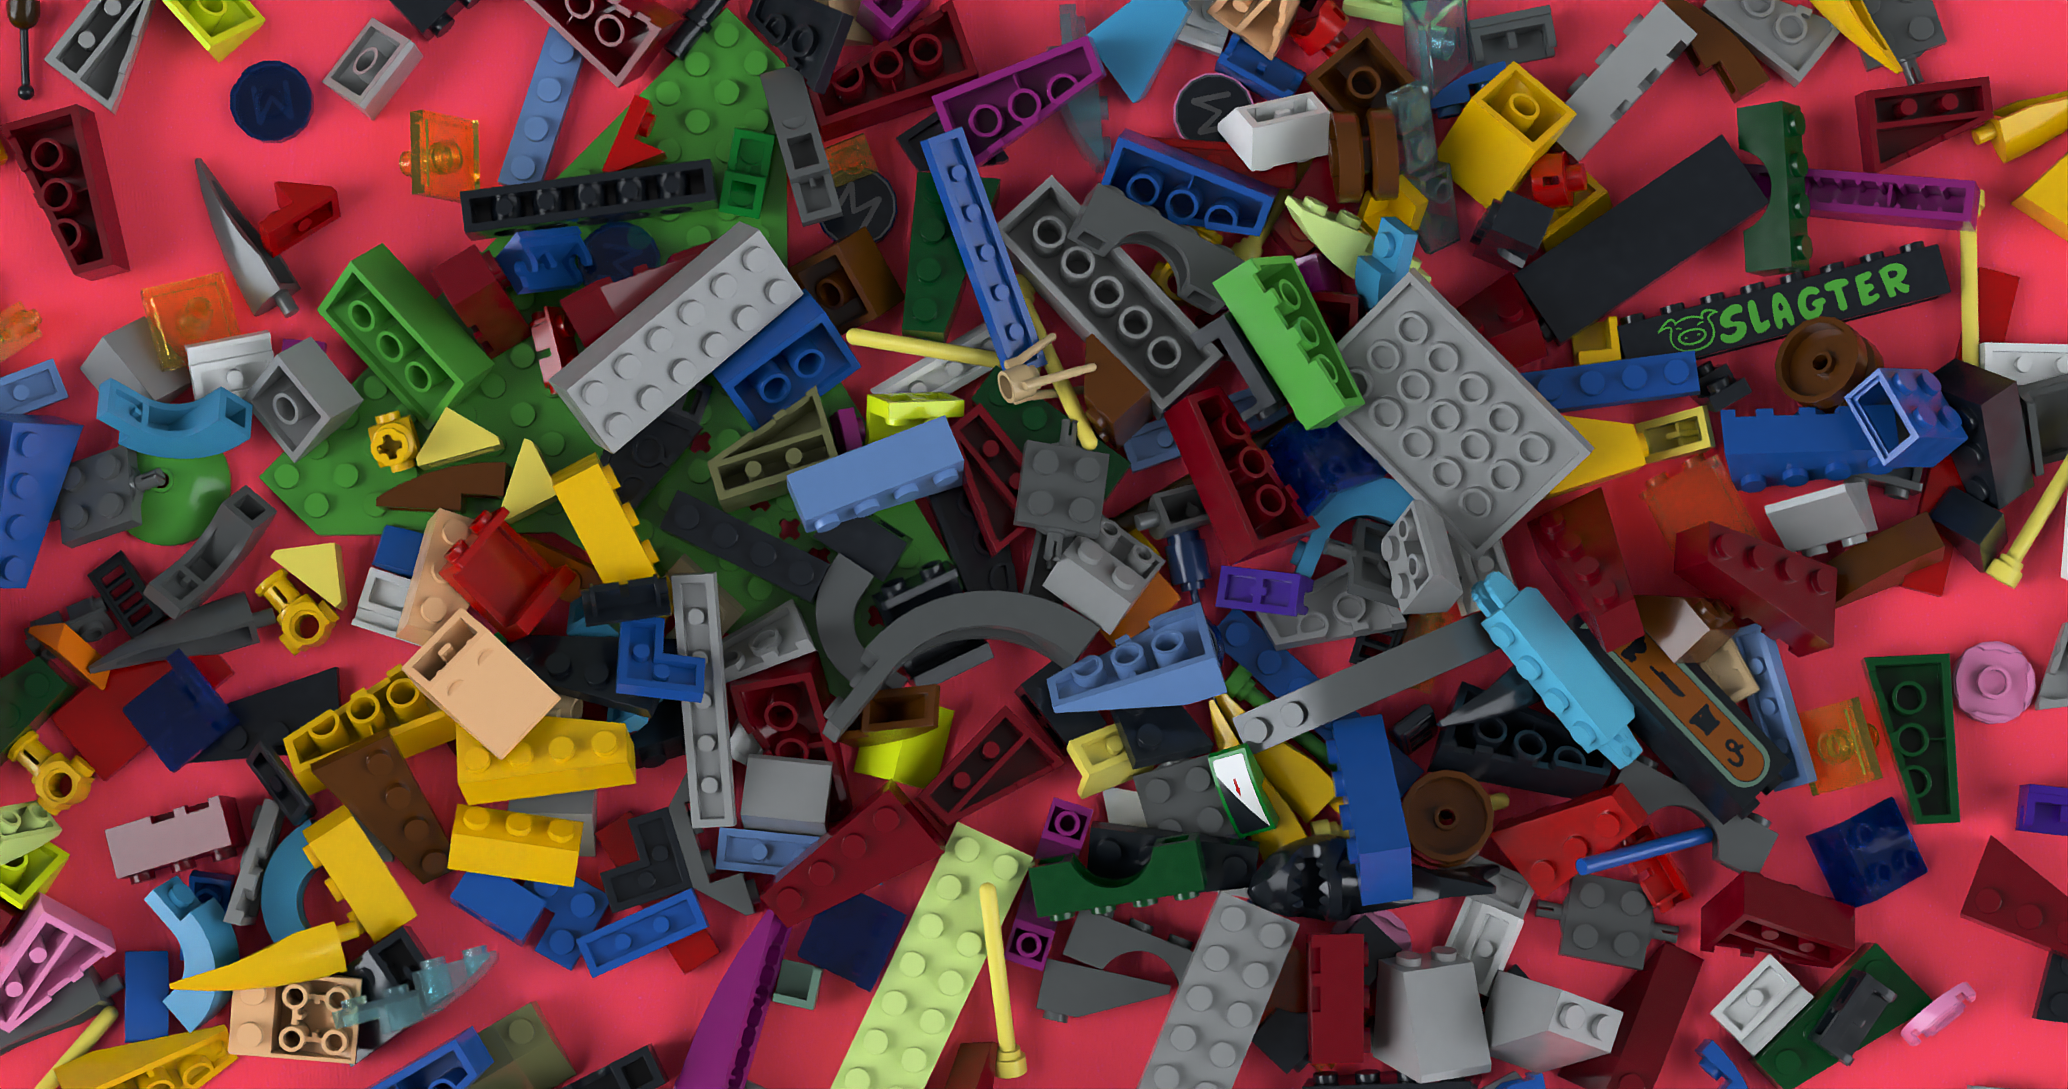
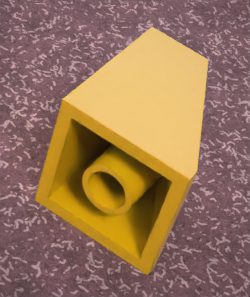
(1503, 134)
(1616, 454)

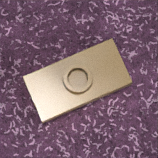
(1731, 672)

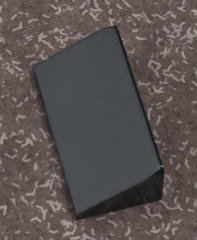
(281, 783)

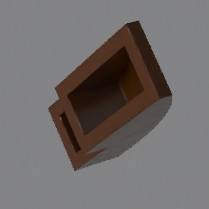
(1720, 50)
(448, 488)
(1886, 559)
(895, 716)

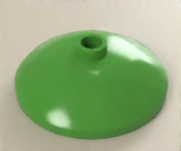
(187, 503)

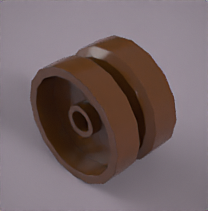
(1359, 155)
(1824, 363)
(1454, 797)

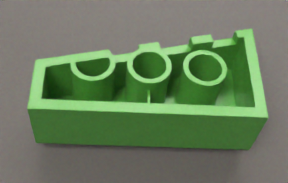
(1291, 338)

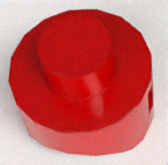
(1321, 31)
(1571, 179)

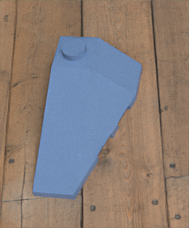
(1156, 668)

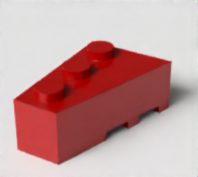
(1554, 837)

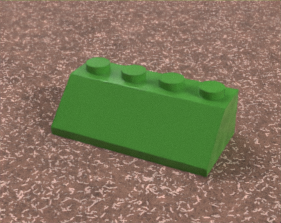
(404, 335)

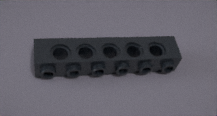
(589, 199)

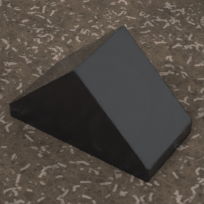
(1970, 526)

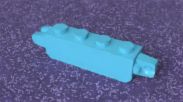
(1558, 667)

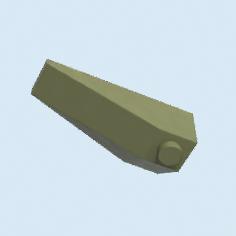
(524, 1053)

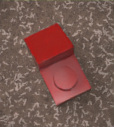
(627, 148)
(302, 213)

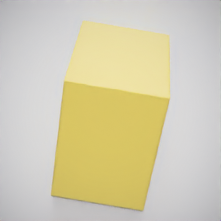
(1678, 434)
(455, 440)
(529, 484)
(318, 568)

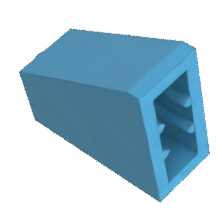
(1139, 40)

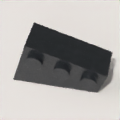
(1996, 455)

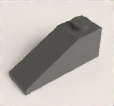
(1083, 990)

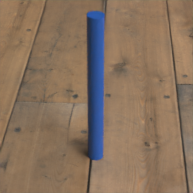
(1644, 850)

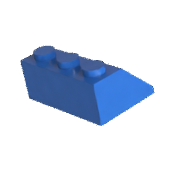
(785, 362)

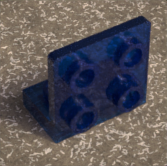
(1321, 463)
(180, 713)
(1867, 854)
(853, 939)

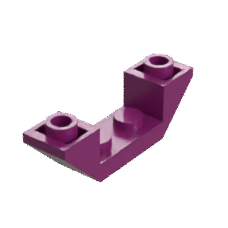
(1061, 835)

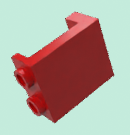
(504, 576)

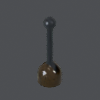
(24, 15)

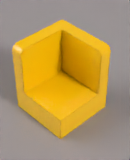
(1408, 208)
(1597, 343)

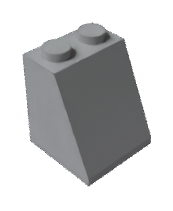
(1430, 1016)
(1545, 1025)

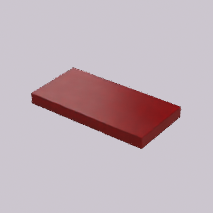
(96, 717)

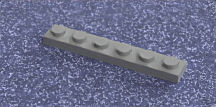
(705, 722)

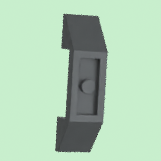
(732, 891)

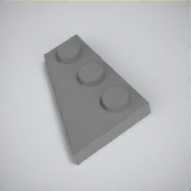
(1776, 33)

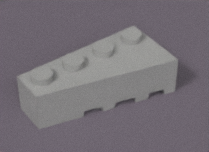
(1622, 78)

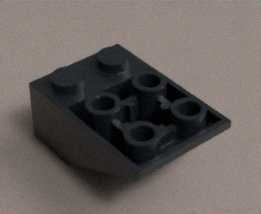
(380, 968)

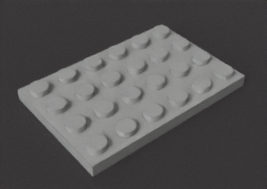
(1453, 416)

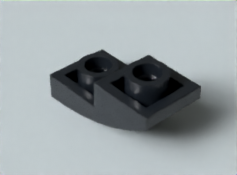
(1719, 387)

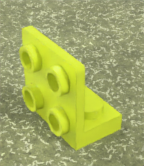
(901, 411)

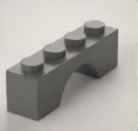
(1113, 220)
(1735, 845)
(1099, 939)

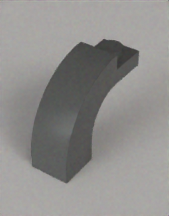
(214, 555)
(835, 618)

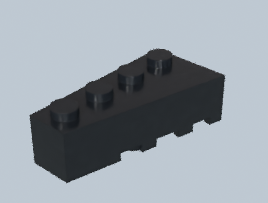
(1518, 752)

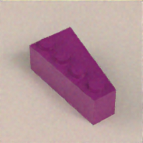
(1019, 97)

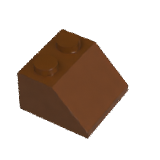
(1359, 76)
(849, 280)
(1113, 396)
(1686, 626)

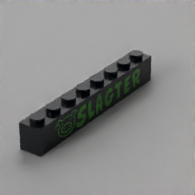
(1772, 312)

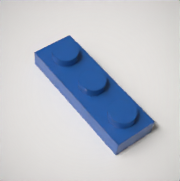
(642, 932)

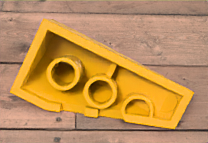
(158, 1063)

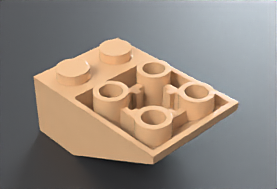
(480, 683)
(295, 1021)

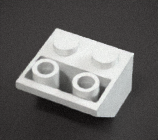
(1278, 131)

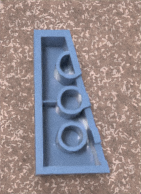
(878, 476)

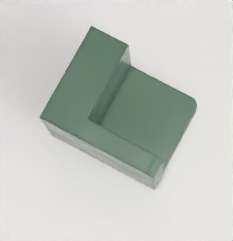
(798, 984)

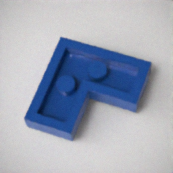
(649, 671)
(576, 914)

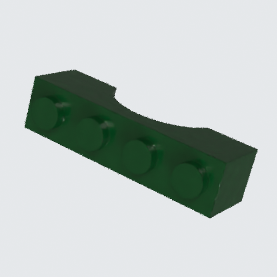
(1780, 237)
(1066, 886)

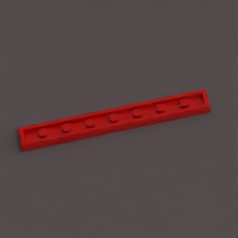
(1995, 306)

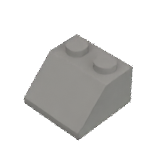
(302, 398)
(1823, 518)

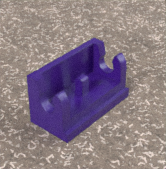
(1263, 591)
(2042, 809)

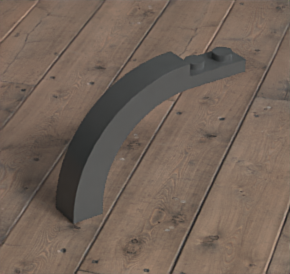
(962, 616)
(1364, 683)

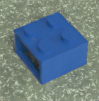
(1922, 408)

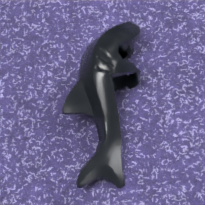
(1318, 882)

